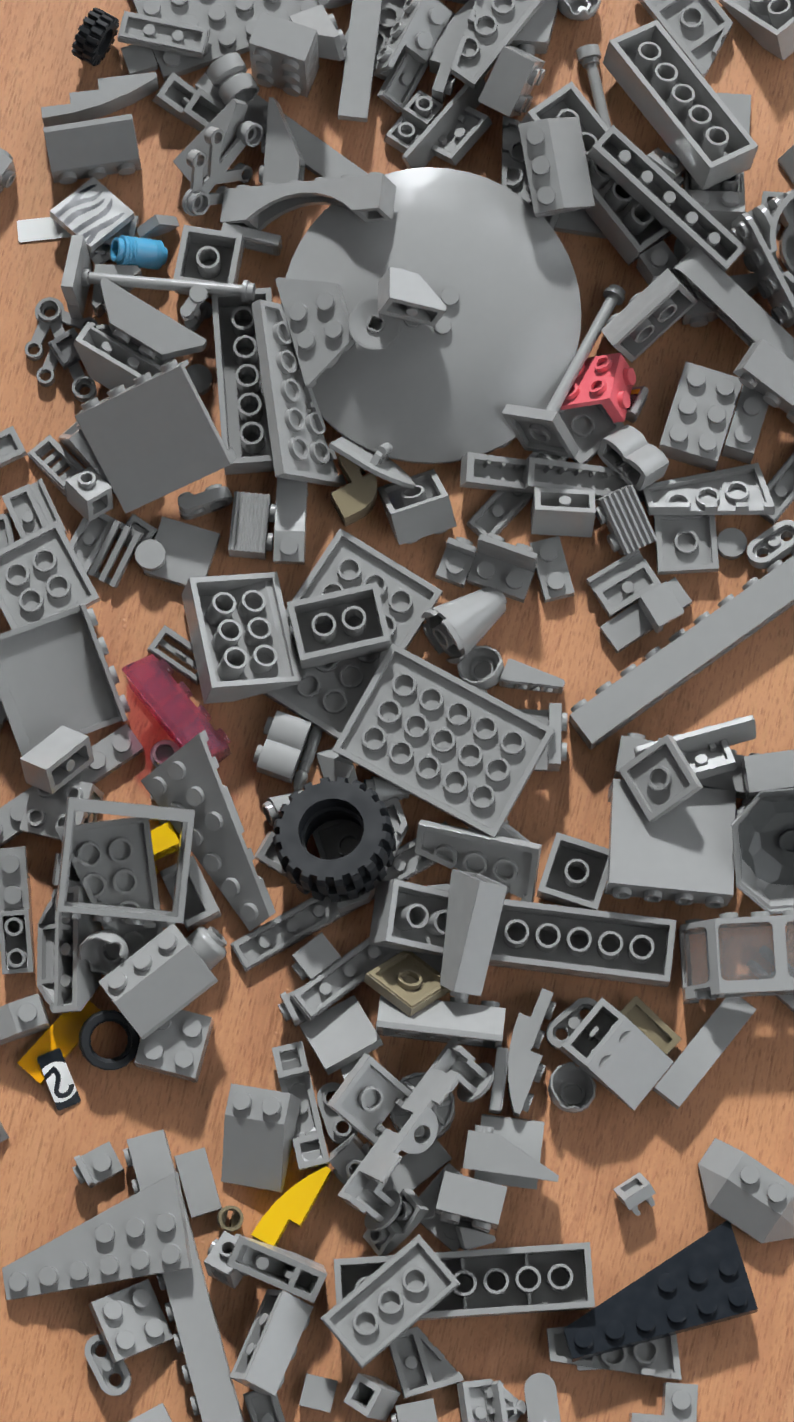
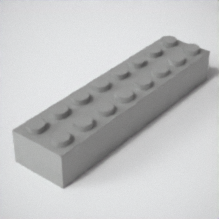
(498, 1280)

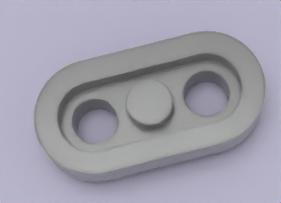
(772, 544)
(568, 1020)
(330, 1117)
(104, 1368)

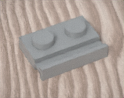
(31, 508)
(623, 582)

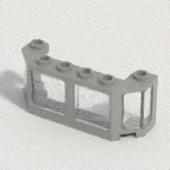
(737, 956)

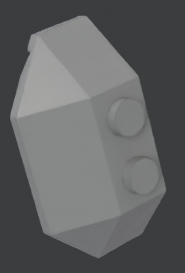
(147, 326)
(111, 360)
(61, 976)
(747, 1193)

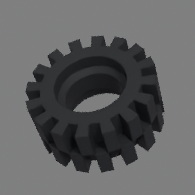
(95, 36)

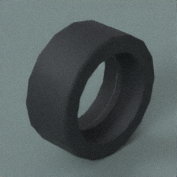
(85, 1040)

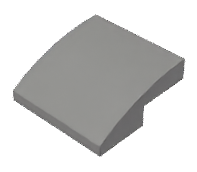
(522, 1133)

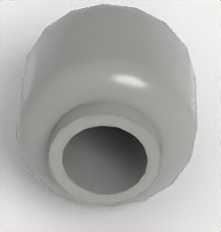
(209, 945)

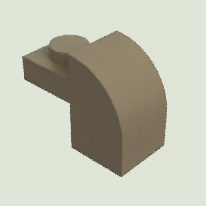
(357, 497)

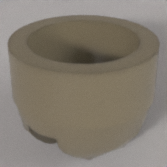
(235, 1221)

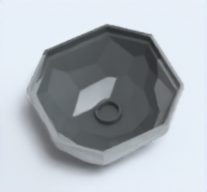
(766, 850)

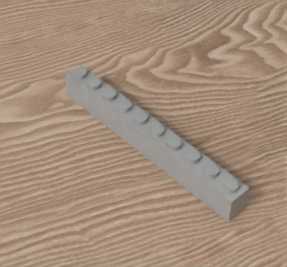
(685, 655)
(189, 1299)

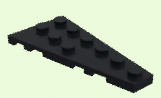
(684, 1293)

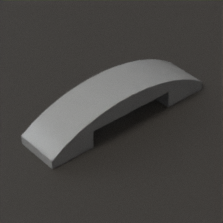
(296, 1079)

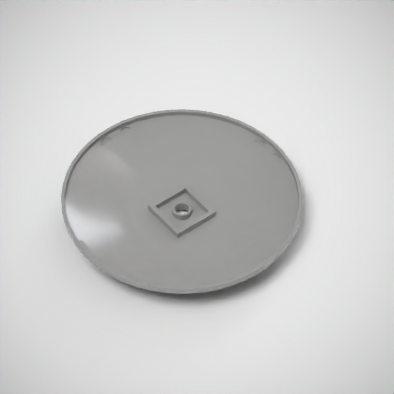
(504, 327)

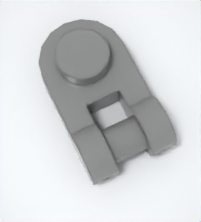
(212, 499)

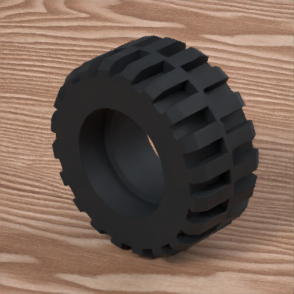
(322, 804)

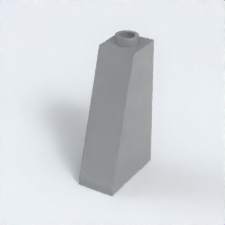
(470, 931)

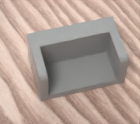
(200, 903)

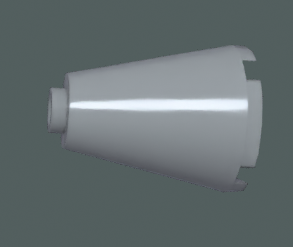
(463, 622)

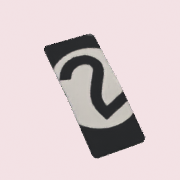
(58, 1079)

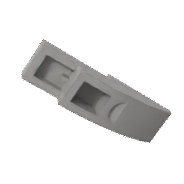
(445, 51)
(15, 912)
(523, 1063)

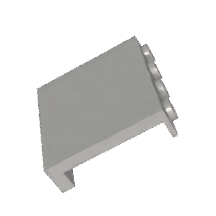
(153, 436)
(58, 677)
(678, 856)

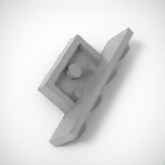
(414, 32)
(451, 131)
(709, 748)

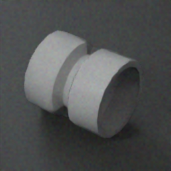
(231, 79)

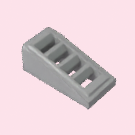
(52, 473)
(525, 677)

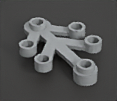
(197, 198)
(55, 323)

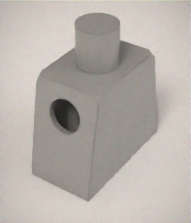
(537, 32)

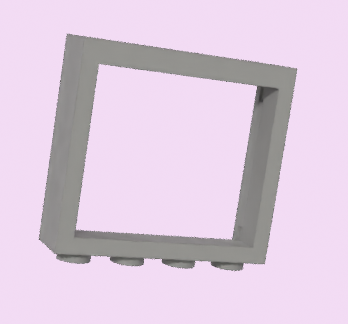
(132, 915)

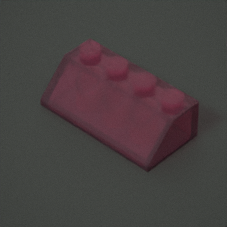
(172, 704)

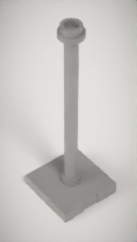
(79, 276)
(544, 429)

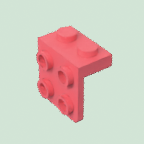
(605, 382)

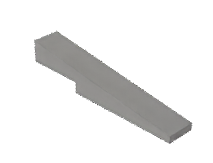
(522, 475)

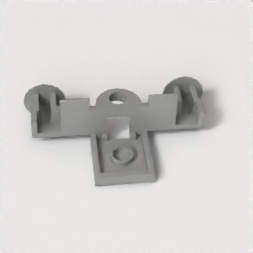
(369, 1097)

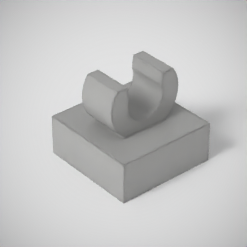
(634, 1192)

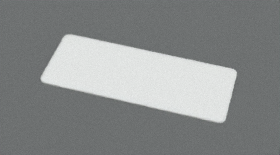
(40, 229)

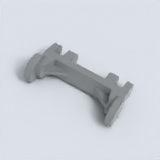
(196, 308)

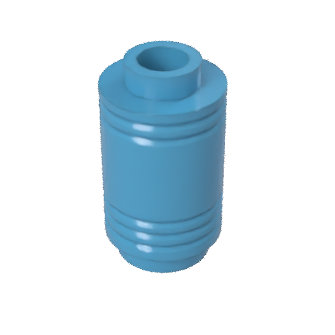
(138, 251)

